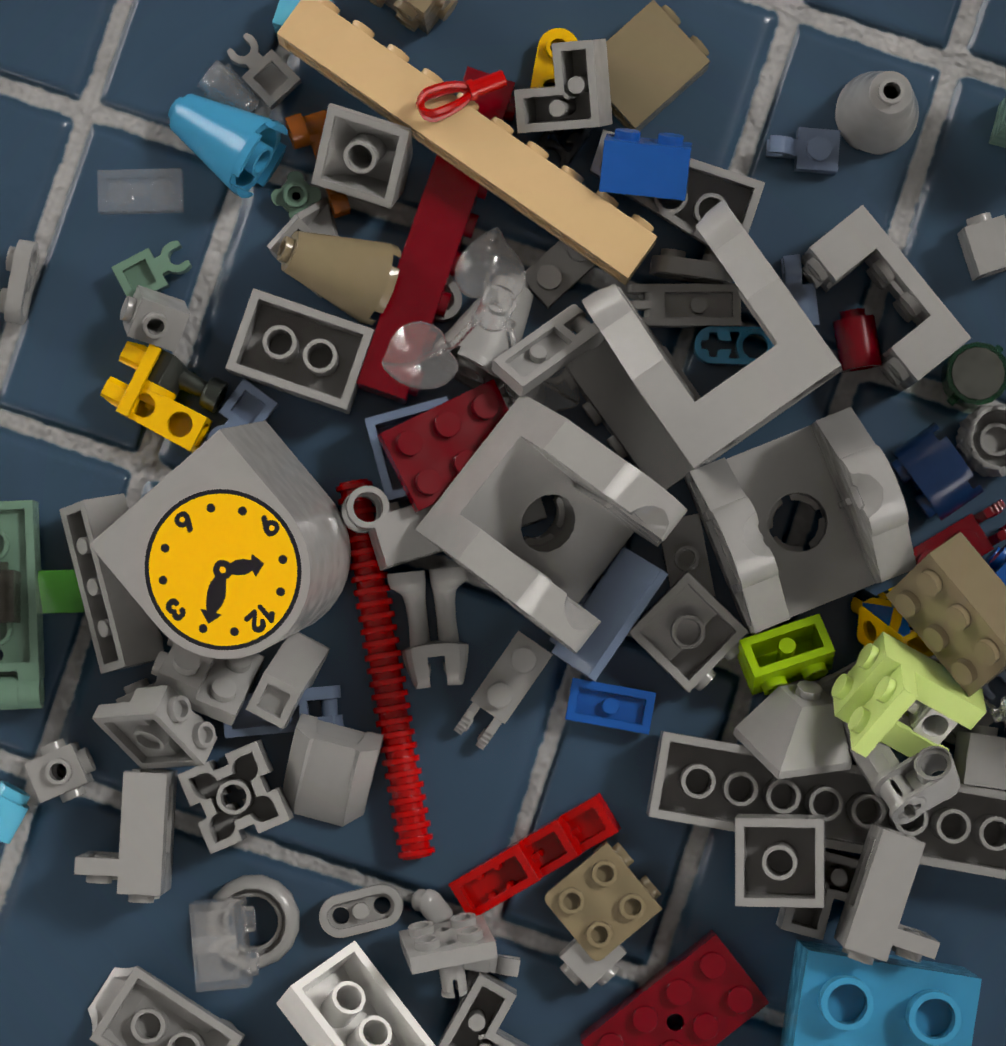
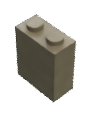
(651, 65)

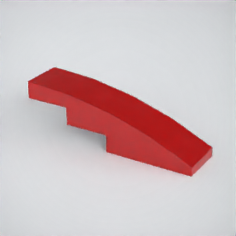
(535, 856)

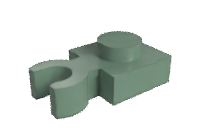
(149, 271)

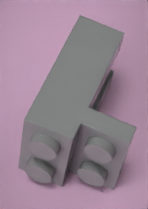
(145, 842)
(877, 899)

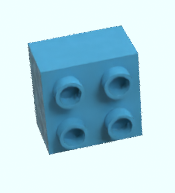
(877, 1004)

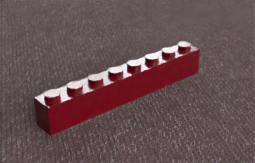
(431, 251)

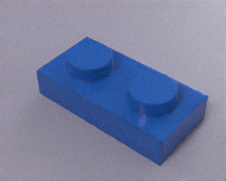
(610, 706)

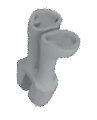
(413, 590)

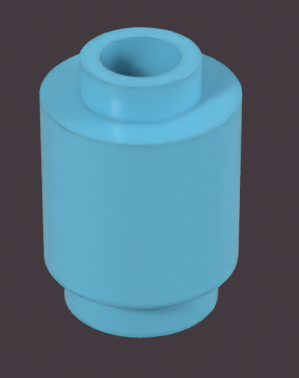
(12, 810)

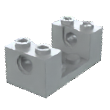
(863, 240)

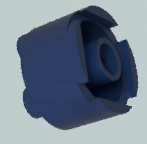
(936, 473)

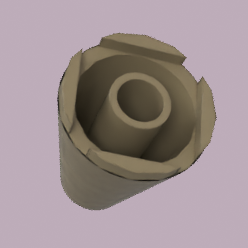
(342, 270)

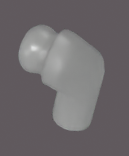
(431, 905)

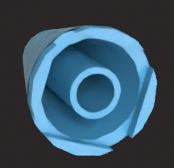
(229, 141)

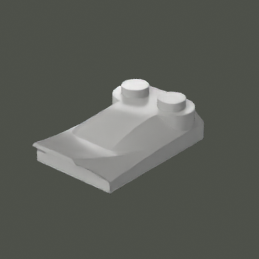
(145, 1011)

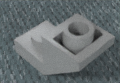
(287, 678)

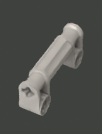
(909, 778)

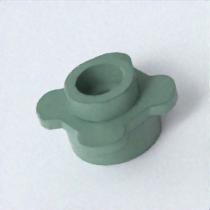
(295, 184)

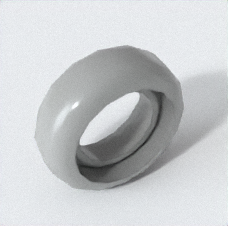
(285, 908)

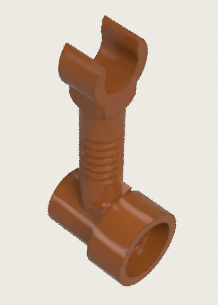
(308, 131)

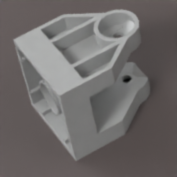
(755, 394)
(597, 510)
(857, 539)

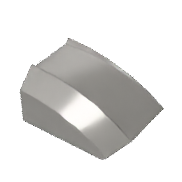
(330, 770)

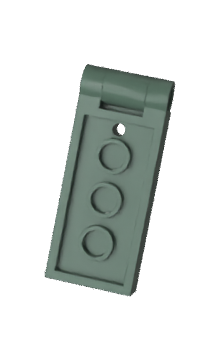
(22, 642)

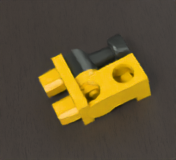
(153, 391)

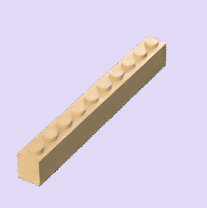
(468, 139)

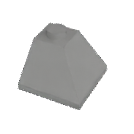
(363, 156)
(796, 732)

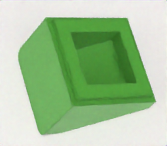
(59, 592)

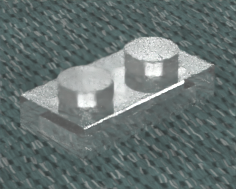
(140, 191)

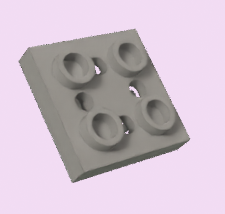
(448, 948)

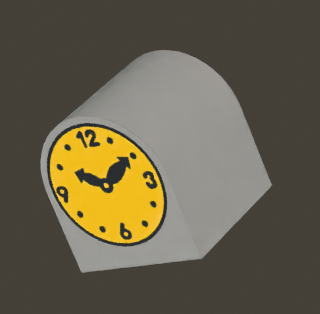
(232, 546)

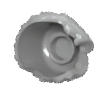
(983, 440)

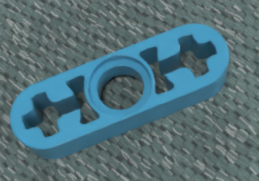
(723, 336)

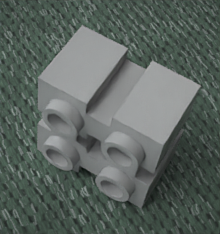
(227, 820)

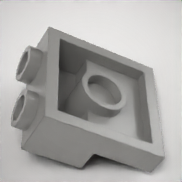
(689, 633)
(210, 684)
(158, 729)

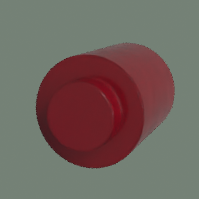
(857, 341)

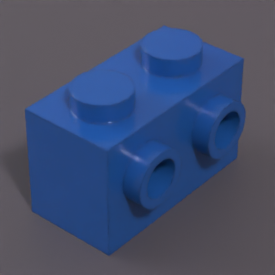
(645, 165)

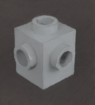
(46, 776)

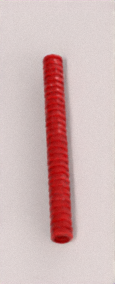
(388, 686)

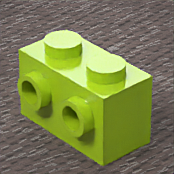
(786, 655)

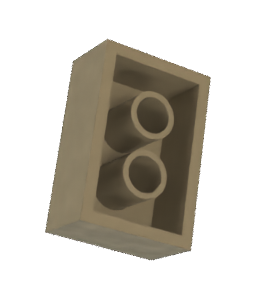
(957, 611)

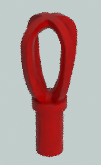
(472, 90)

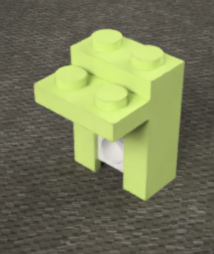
(893, 696)

